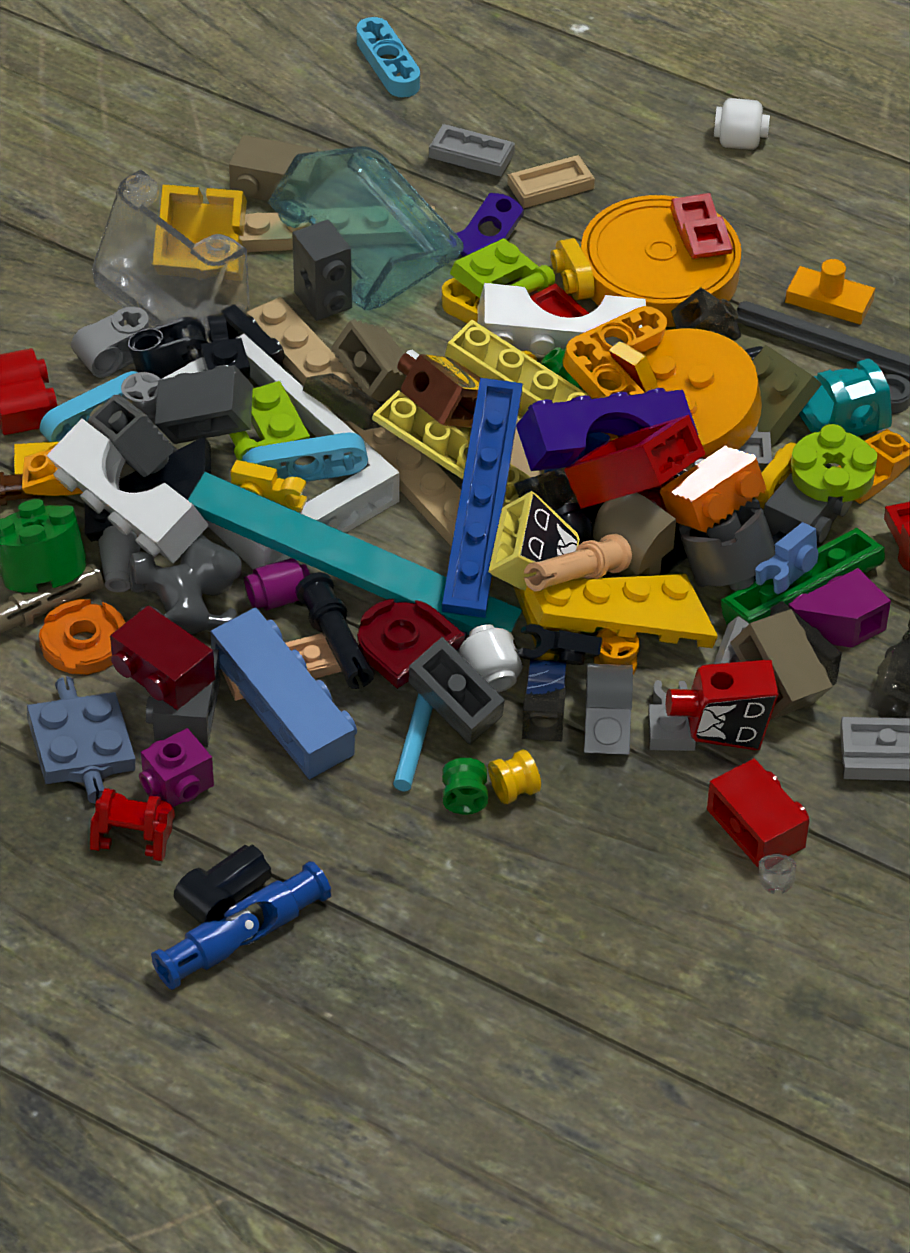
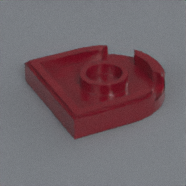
(399, 634)

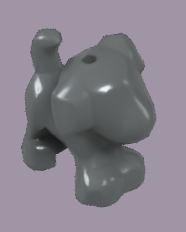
(202, 570)

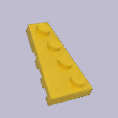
(626, 606)

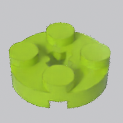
(835, 446)

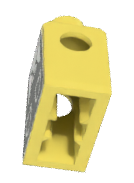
(529, 534)

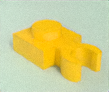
(265, 482)

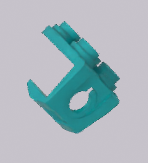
(852, 399)

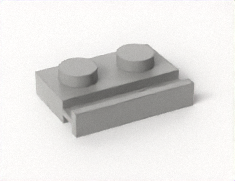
(875, 748)

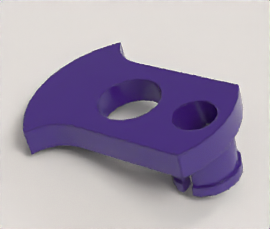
(503, 213)

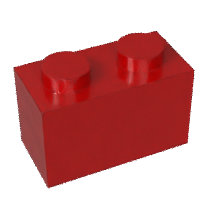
(757, 812)

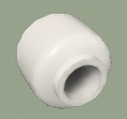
(741, 123)
(493, 655)

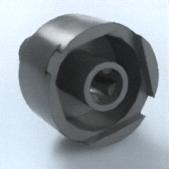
(729, 549)

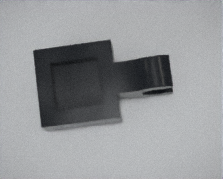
(222, 349)
(569, 646)

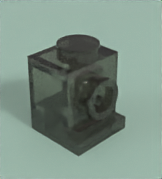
(551, 487)
(892, 686)

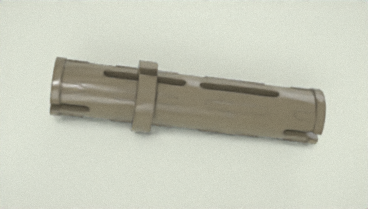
(86, 583)

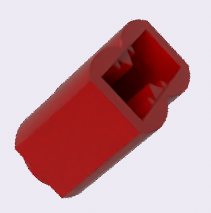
(23, 391)

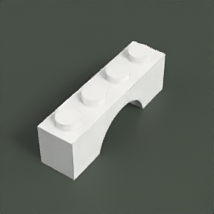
(522, 323)
(158, 516)

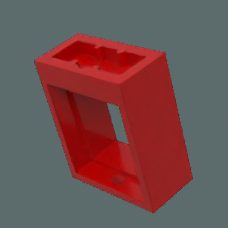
(635, 461)

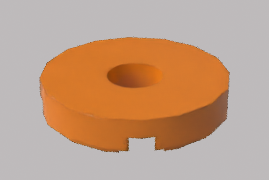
(77, 655)

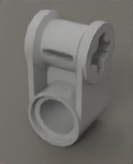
(105, 343)

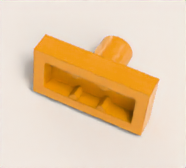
(830, 292)

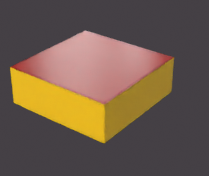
(635, 365)

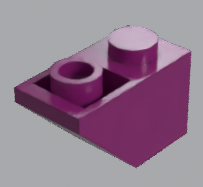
(845, 609)

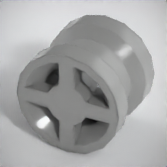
(141, 391)

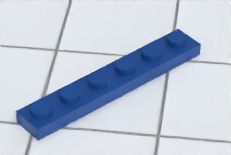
(482, 497)

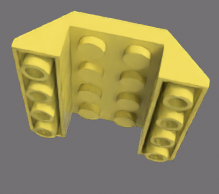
(487, 358)

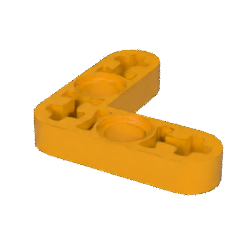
(603, 366)

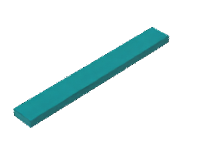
(334, 551)

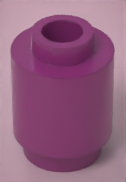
(274, 584)

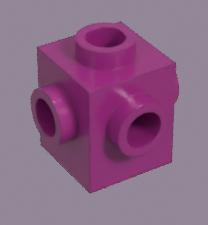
(176, 768)

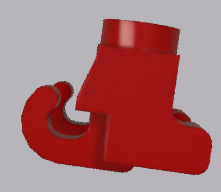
(116, 810)

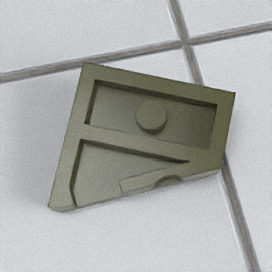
(783, 391)

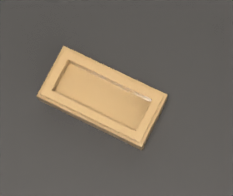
(551, 181)

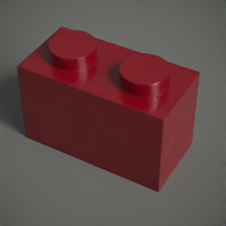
(162, 658)

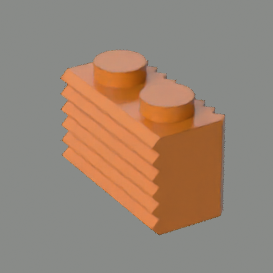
(713, 488)

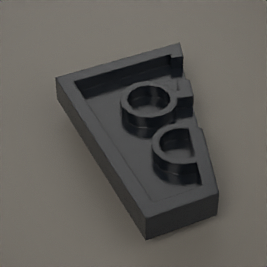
(180, 473)

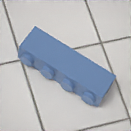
(284, 693)

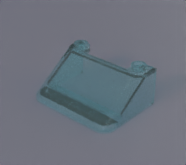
(377, 212)

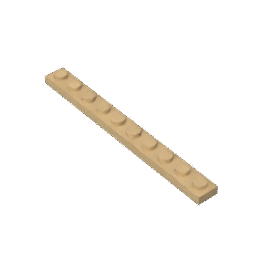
(419, 476)

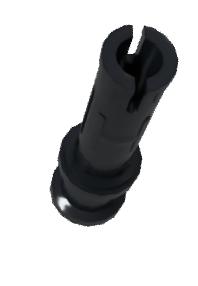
(329, 616)

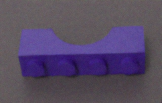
(558, 431)

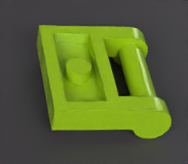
(501, 264)
(272, 419)

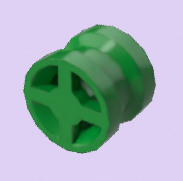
(465, 786)

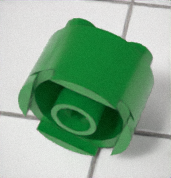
(40, 546)

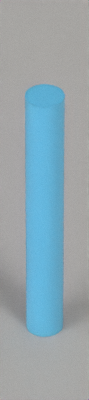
(413, 744)

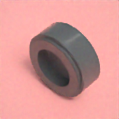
(899, 392)

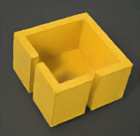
(186, 212)

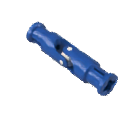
(216, 940)

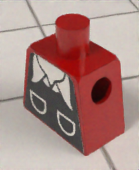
(728, 703)

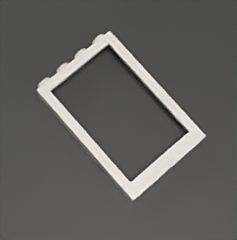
(341, 506)

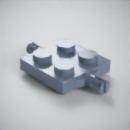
(80, 738)

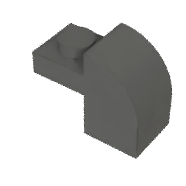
(608, 708)

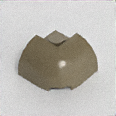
(643, 525)

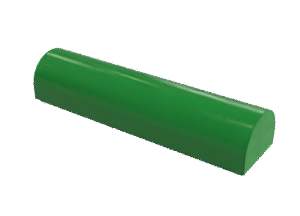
(834, 559)

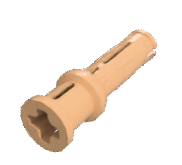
(589, 561)

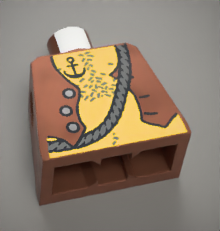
(440, 387)

